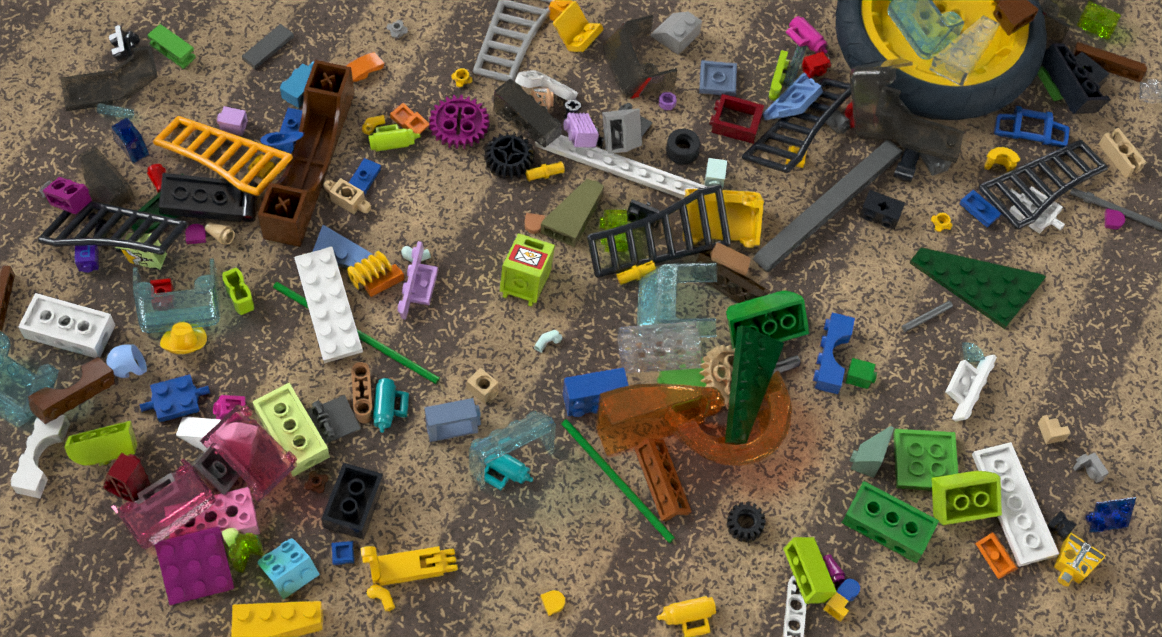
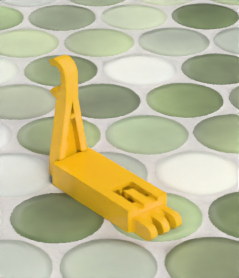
(408, 565)

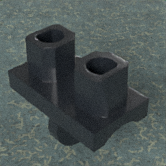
(125, 43)
(639, 211)

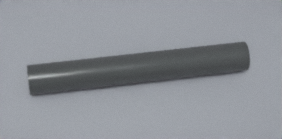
(927, 316)

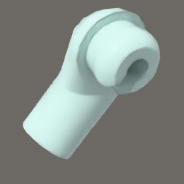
(407, 254)
(546, 338)

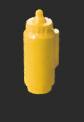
(690, 611)

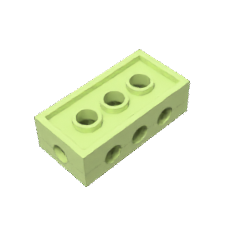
(293, 417)

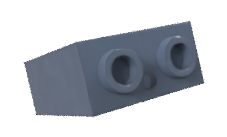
(452, 419)

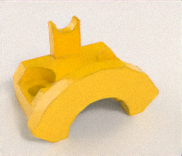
(1002, 156)

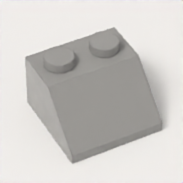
(678, 31)

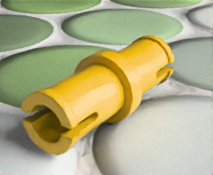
(545, 171)
(635, 273)

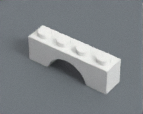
(29, 478)

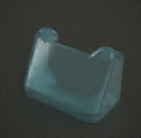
(925, 25)

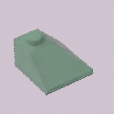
(871, 453)

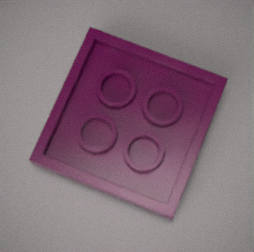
(194, 565)

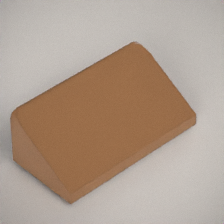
(730, 258)

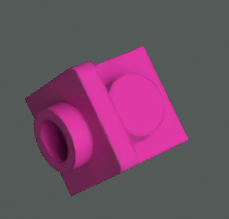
(226, 404)

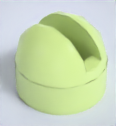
(230, 535)

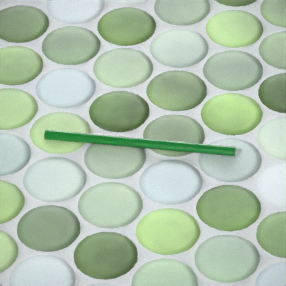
(618, 481)

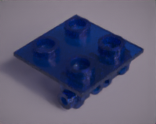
(1111, 514)

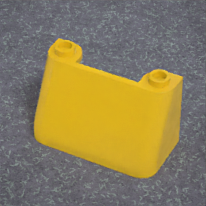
(743, 213)

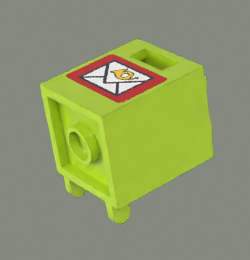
(526, 268)

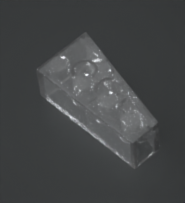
(964, 52)

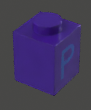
(87, 258)

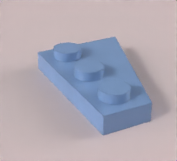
(345, 251)

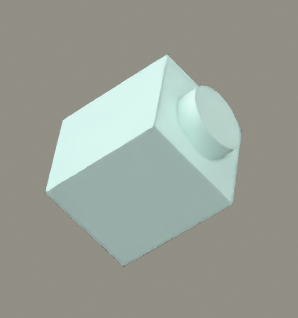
(715, 172)

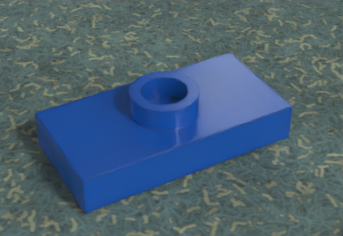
(291, 121)
(365, 175)

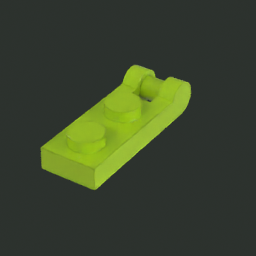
(779, 76)

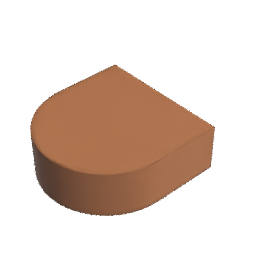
(533, 222)

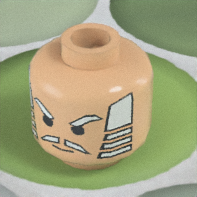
(543, 97)

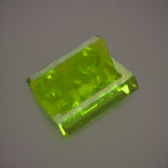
(242, 548)

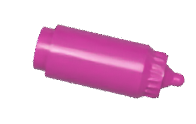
(805, 34)

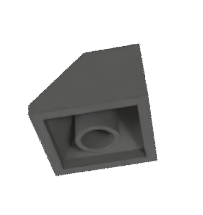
(215, 470)

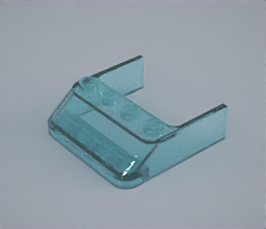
(659, 292)
(508, 439)

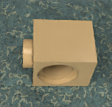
(481, 378)

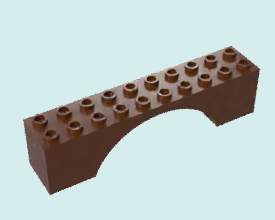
(292, 199)

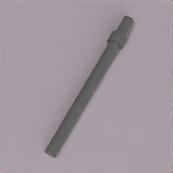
(1089, 198)

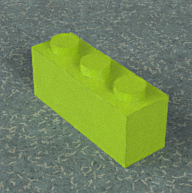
(809, 570)

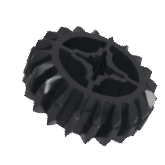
(518, 161)

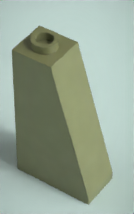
(571, 216)

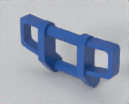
(1048, 122)

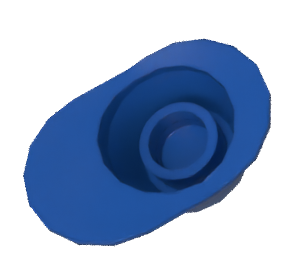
(282, 140)

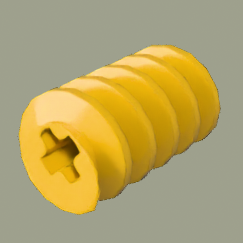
(368, 268)

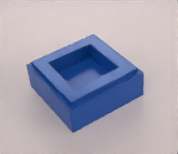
(342, 553)

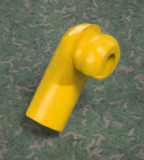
(370, 124)

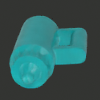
(385, 402)
(510, 468)

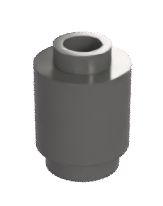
(838, 122)

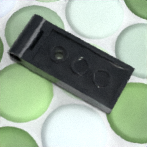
(200, 195)

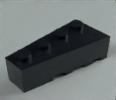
(1073, 80)

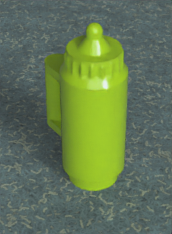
(391, 137)

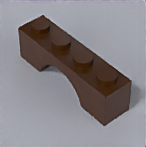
(52, 403)

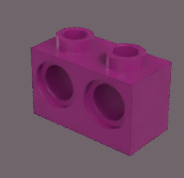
(67, 195)

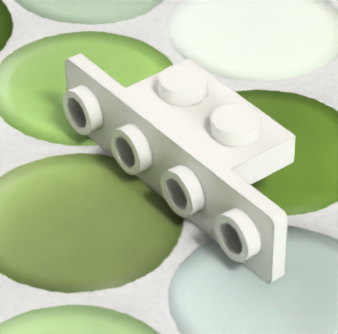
(967, 384)

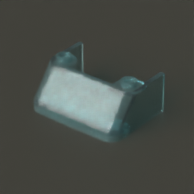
(162, 310)

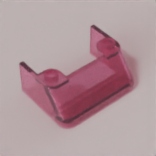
(167, 508)

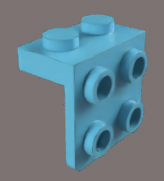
(288, 567)

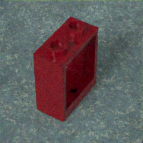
(732, 130)

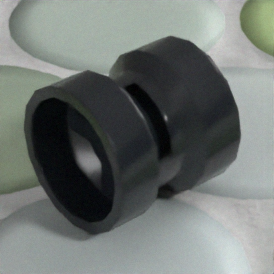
(1058, 521)

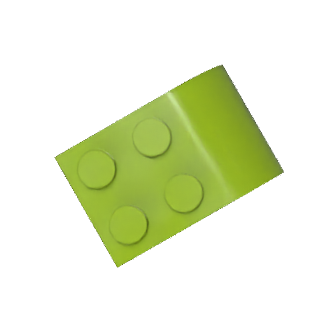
(101, 444)
(966, 497)

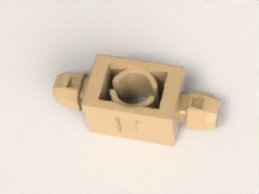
(353, 203)

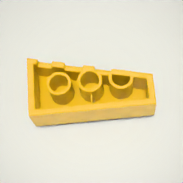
(276, 619)

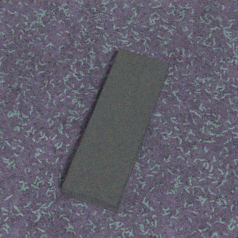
(267, 46)

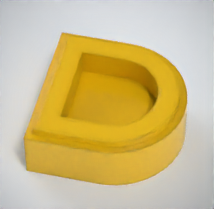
(553, 602)

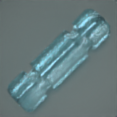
(115, 111)

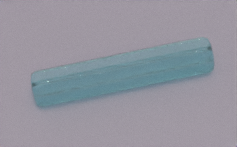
(794, 66)

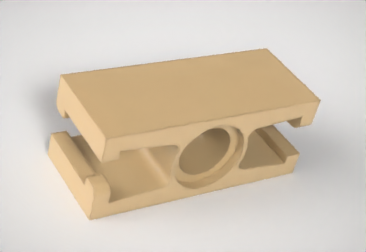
(1122, 153)

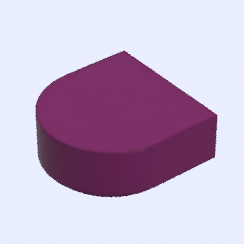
(1113, 219)
(195, 234)

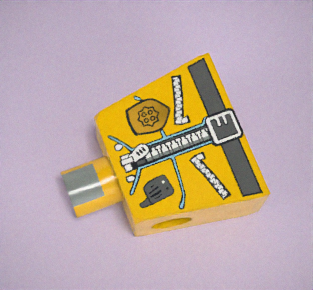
(1076, 560)

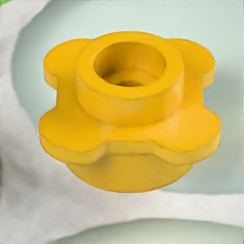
(461, 73)
(941, 217)

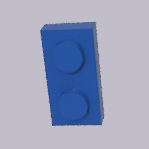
(980, 208)

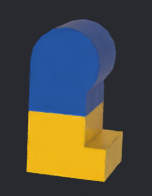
(846, 593)

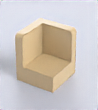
(1052, 431)

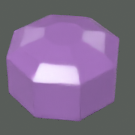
(667, 101)

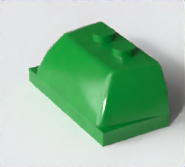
(775, 315)

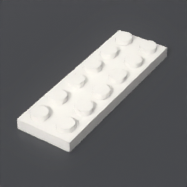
(328, 304)
(1021, 515)

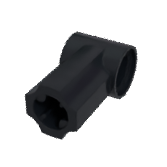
(907, 166)

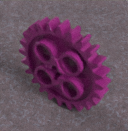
(476, 123)

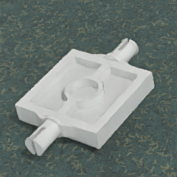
(1047, 217)

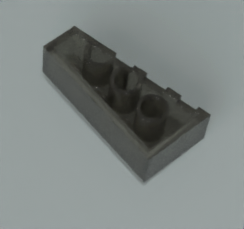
(526, 113)

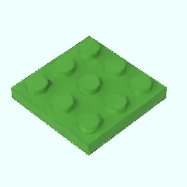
(923, 456)

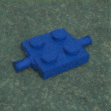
(174, 398)

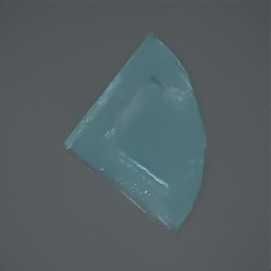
(972, 352)

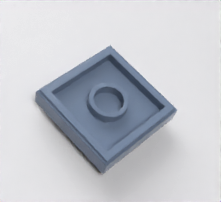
(718, 78)

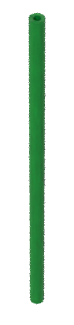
(367, 339)

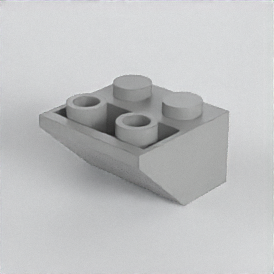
(622, 130)

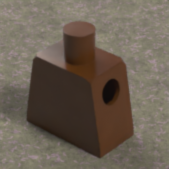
(1014, 14)

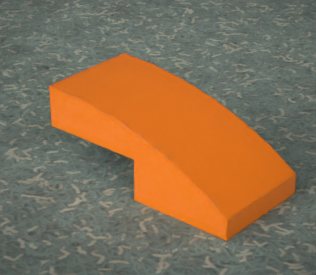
(364, 65)
(408, 119)

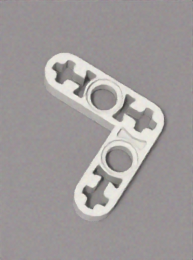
(535, 78)

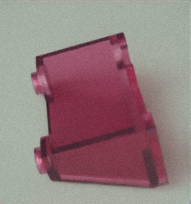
(250, 451)

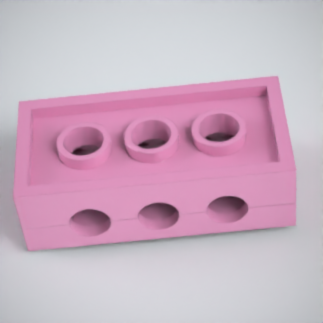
(233, 502)

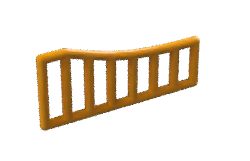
(217, 166)

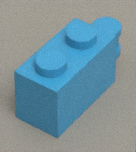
(293, 88)

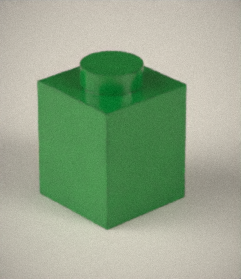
(861, 373)

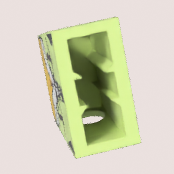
(142, 257)

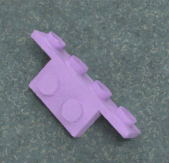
(419, 283)

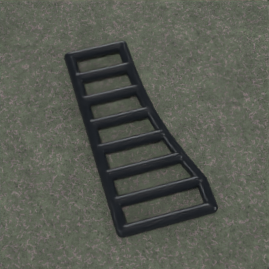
(783, 123)
(1041, 163)
(664, 215)
(81, 240)

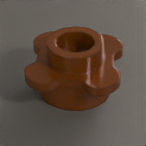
(319, 487)

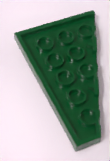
(987, 287)

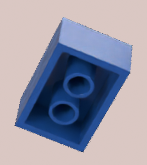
(583, 391)

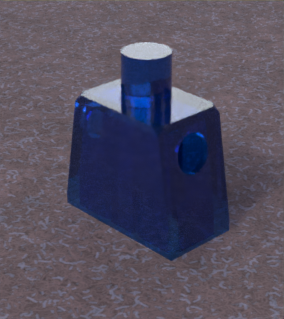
(126, 134)

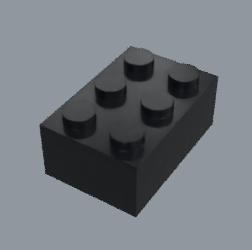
(353, 501)

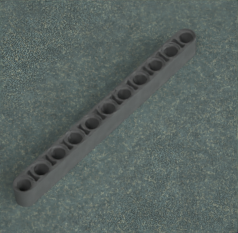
(827, 206)

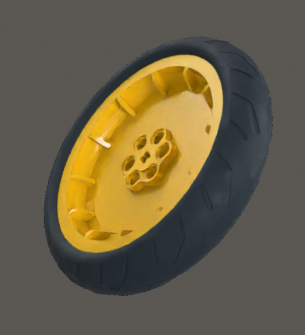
(999, 77)

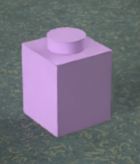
(232, 120)

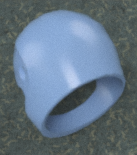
(122, 361)

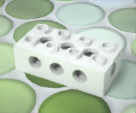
(67, 326)

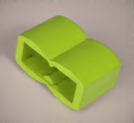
(238, 291)

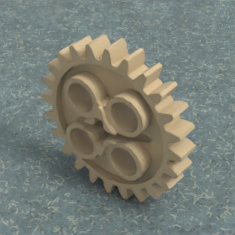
(718, 370)

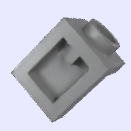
(1094, 466)

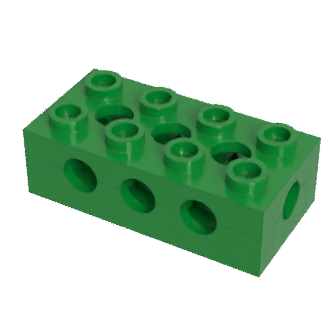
(894, 534)

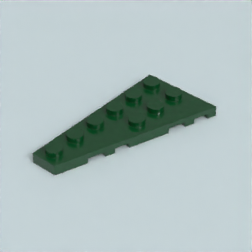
(751, 374)

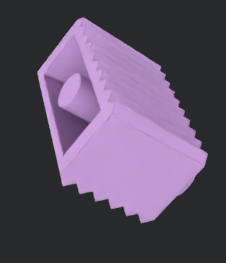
(581, 130)

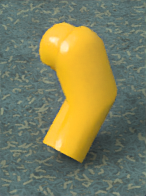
(383, 594)

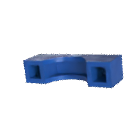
(830, 373)

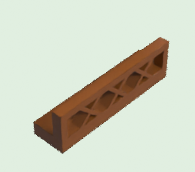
(659, 479)

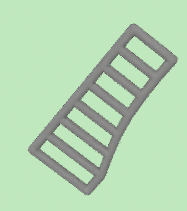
(520, 51)

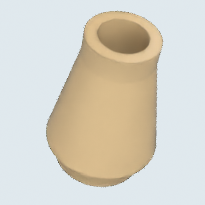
(221, 233)

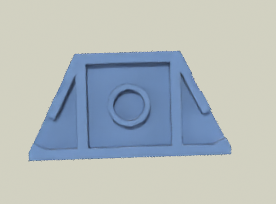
(794, 99)

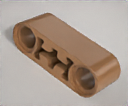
(357, 382)

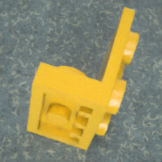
(575, 29)

